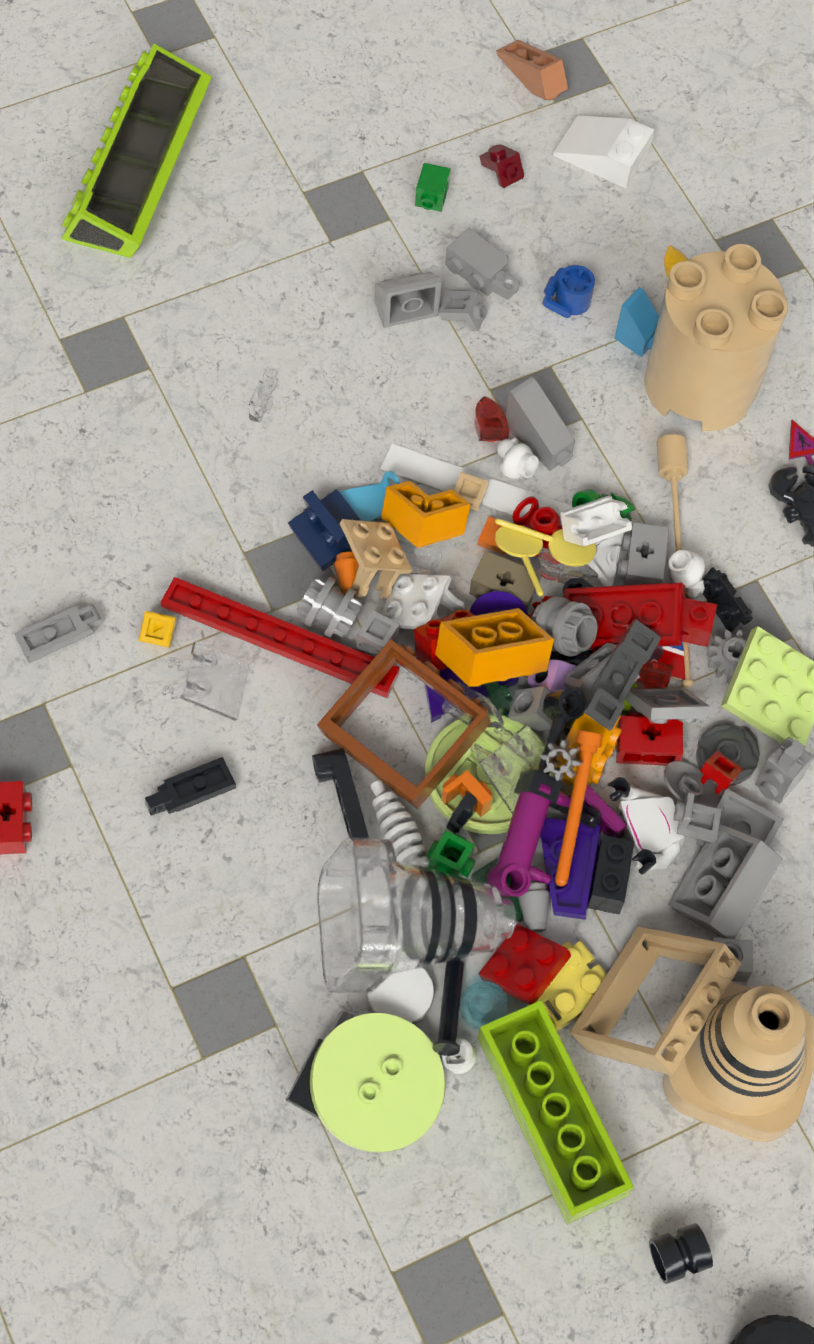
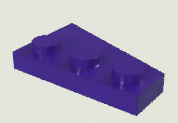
(574, 897)

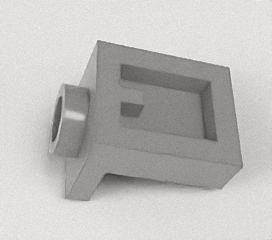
(464, 307)

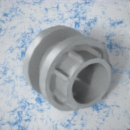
(329, 607)
(568, 623)

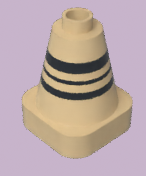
(743, 1072)

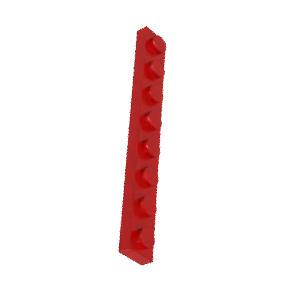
(272, 634)

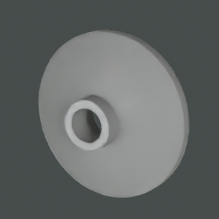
(686, 778)

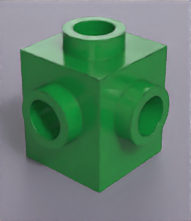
(452, 855)

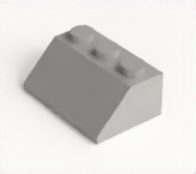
(726, 882)

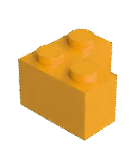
(424, 517)

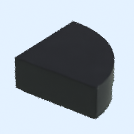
(462, 813)

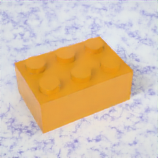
(494, 647)

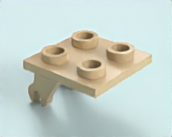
(375, 550)

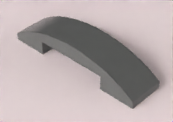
(619, 674)

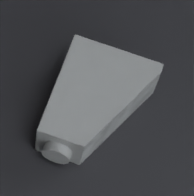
(539, 425)

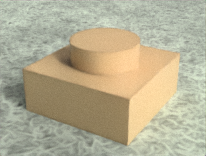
(471, 489)

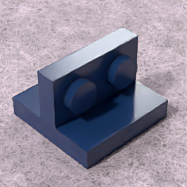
(320, 527)

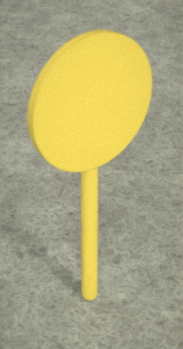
(522, 546)
(561, 550)

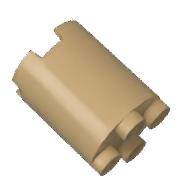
(715, 336)

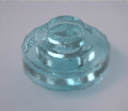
(483, 1004)

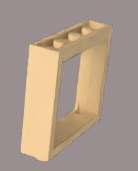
(625, 979)

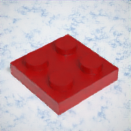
(525, 964)

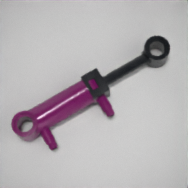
(535, 794)

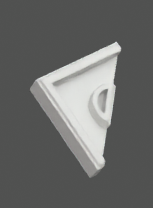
(606, 559)

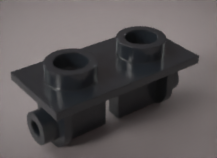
(721, 592)

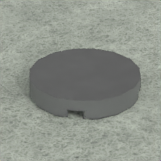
(734, 744)

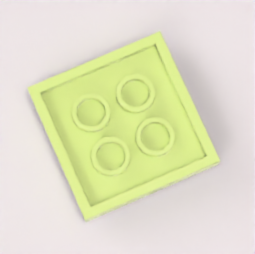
(773, 688)

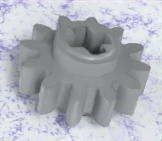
(722, 652)

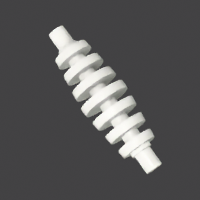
(398, 826)

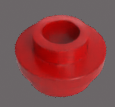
(542, 515)

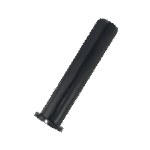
(450, 1008)

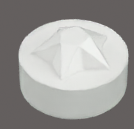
(463, 1060)

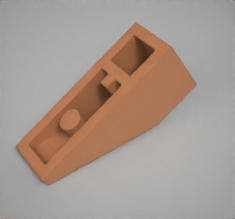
(536, 69)

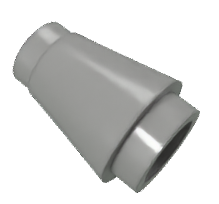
(535, 907)

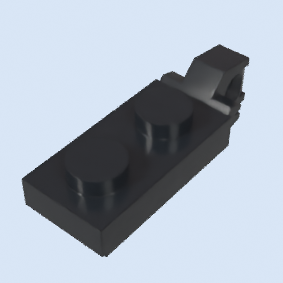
(191, 788)

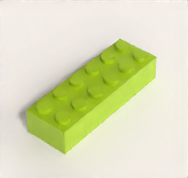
(554, 1112)

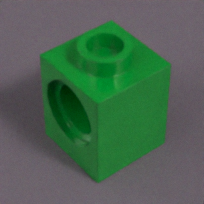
(432, 187)

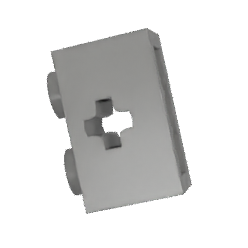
(647, 542)

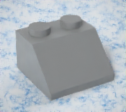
(408, 298)

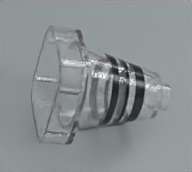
(399, 916)

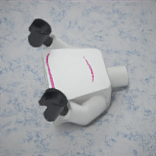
(648, 824)

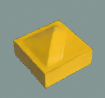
(157, 629)

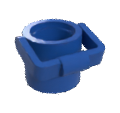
(573, 292)

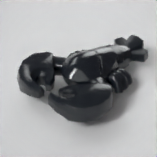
(801, 499)

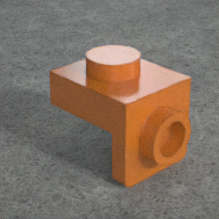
(468, 784)

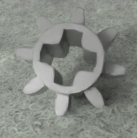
(555, 765)

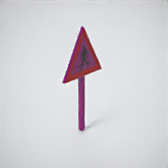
(800, 443)

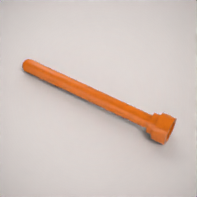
(588, 745)

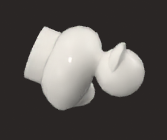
(517, 459)
(689, 569)

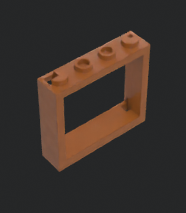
(426, 672)

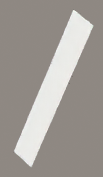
(445, 476)

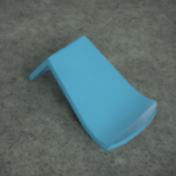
(369, 500)

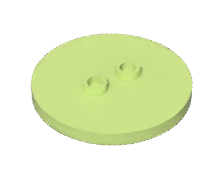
(498, 817)
(377, 1082)

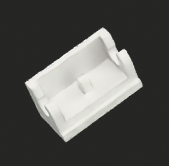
(594, 521)

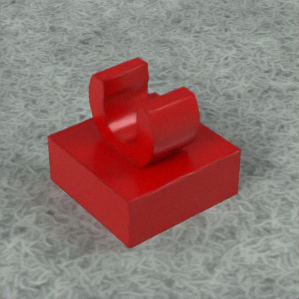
(721, 771)

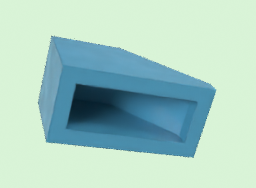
(637, 323)

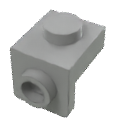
(697, 819)

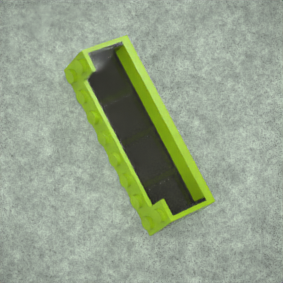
(136, 154)

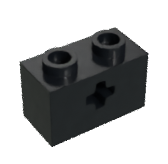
(611, 874)

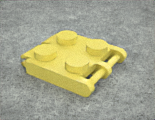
(572, 986)

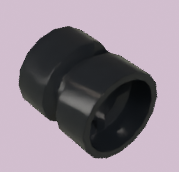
(681, 1253)

